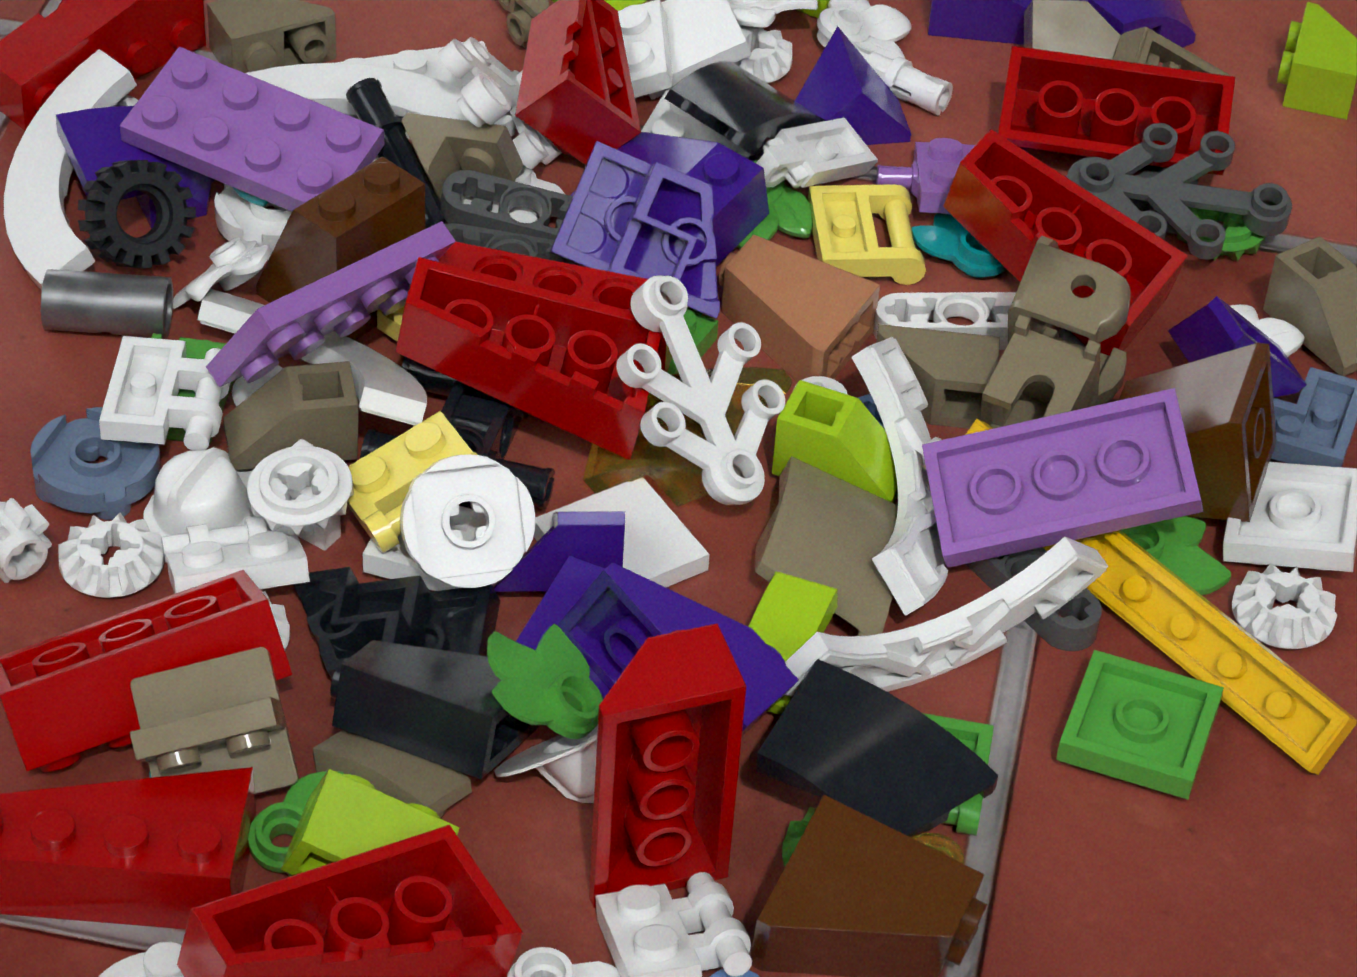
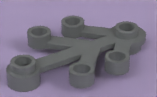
(1263, 210)

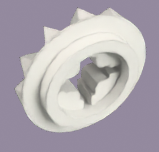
(770, 54)
(294, 470)
(127, 572)
(1284, 625)

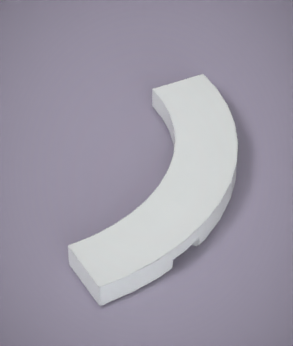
(404, 89)
(42, 171)
(378, 381)
(913, 556)
(961, 635)

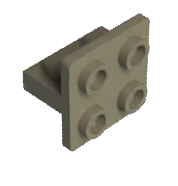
(215, 719)

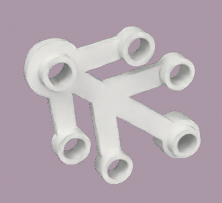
(493, 95)
(660, 308)

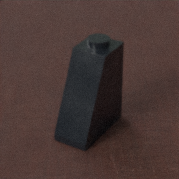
(427, 705)

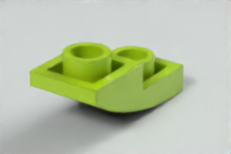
(791, 615)

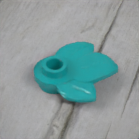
(954, 243)

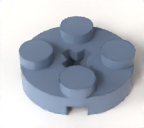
(98, 488)

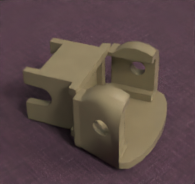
(1046, 373)

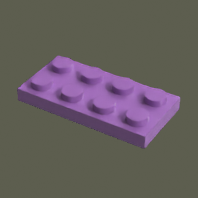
(247, 131)
(330, 304)
(1061, 478)

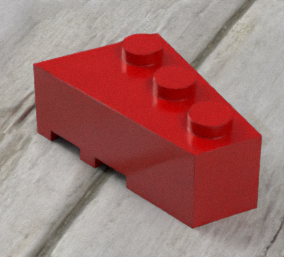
(578, 78)

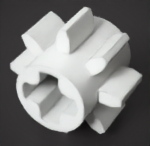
(21, 540)

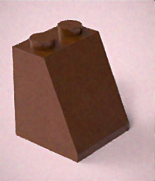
(344, 226)
(1226, 422)
(866, 903)

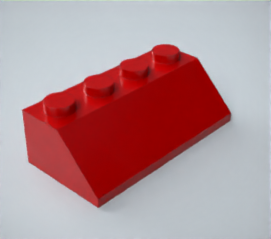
(1107, 104)
(77, 685)
(668, 764)

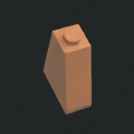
(802, 308)

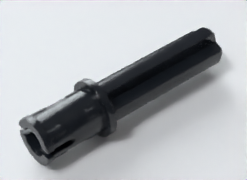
(374, 108)

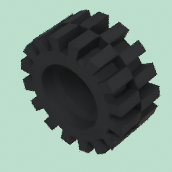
(170, 207)

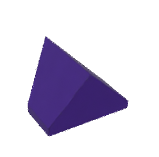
(850, 88)
(1222, 329)
(581, 534)

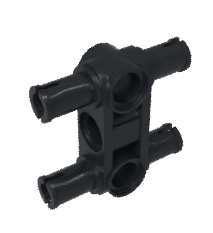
(482, 423)

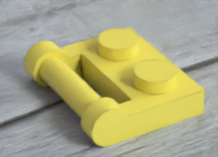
(847, 234)
(386, 473)

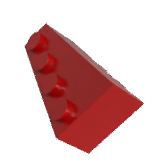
(132, 32)
(1015, 199)
(529, 349)
(126, 848)
(377, 914)

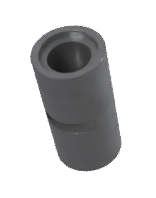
(106, 303)

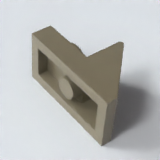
(459, 145)

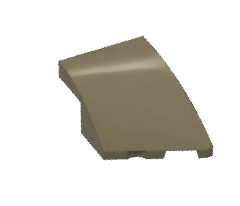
(829, 536)

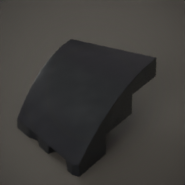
(738, 104)
(397, 611)
(871, 753)

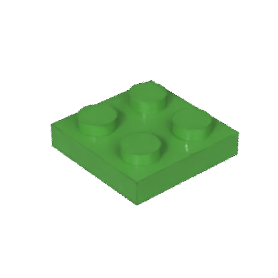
(1140, 724)

